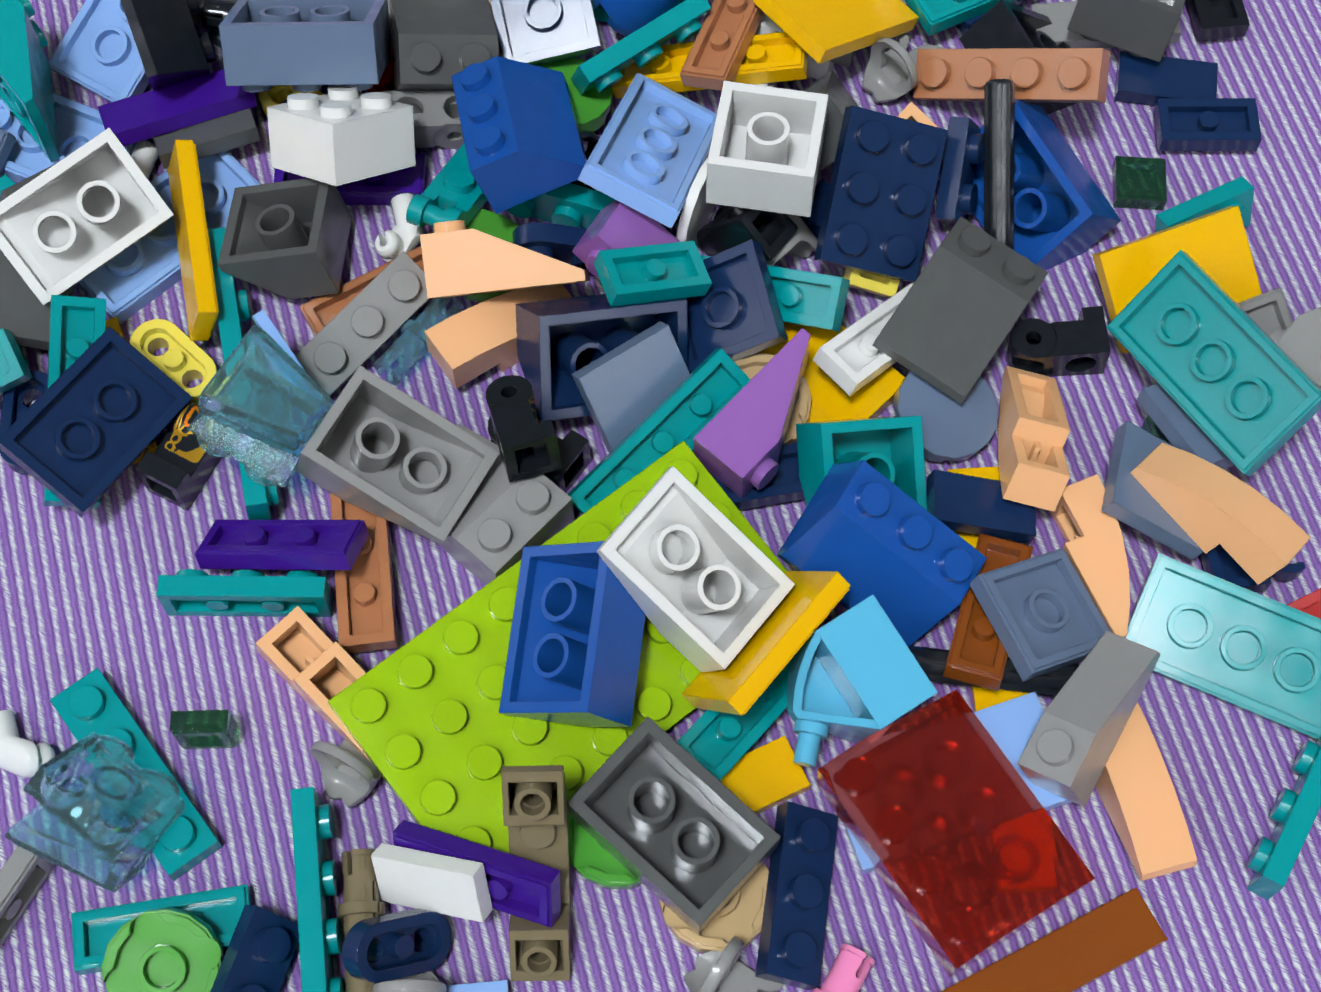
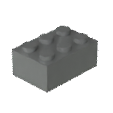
(673, 825)

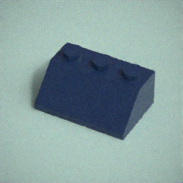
(573, 332)

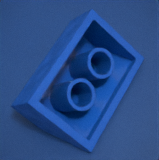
(517, 130)
(1055, 198)
(883, 548)
(572, 640)

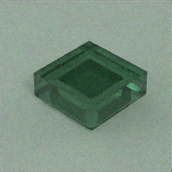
(1139, 183)
(204, 729)

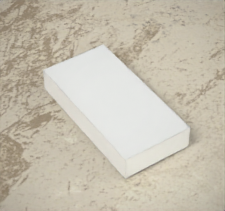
(432, 882)

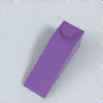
(748, 433)

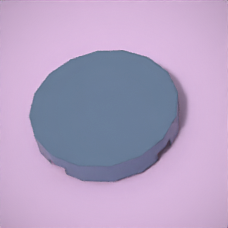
(949, 427)

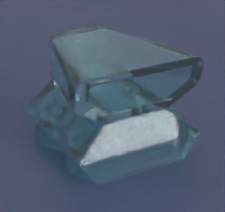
(260, 410)
(97, 812)

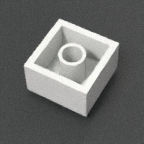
(341, 135)
(766, 148)

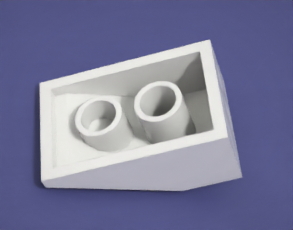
(78, 216)
(693, 572)

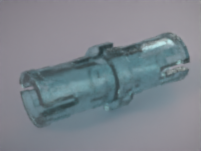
(412, 343)

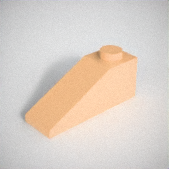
(475, 262)

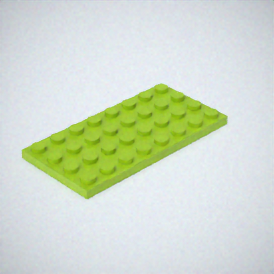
(435, 703)

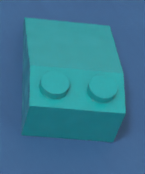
(27, 75)
(886, 443)

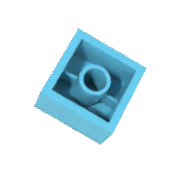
(852, 680)

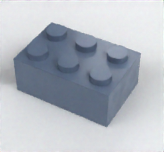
(305, 43)

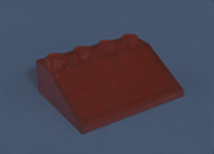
(952, 830)

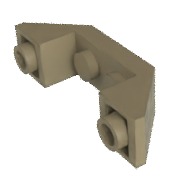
(539, 832)

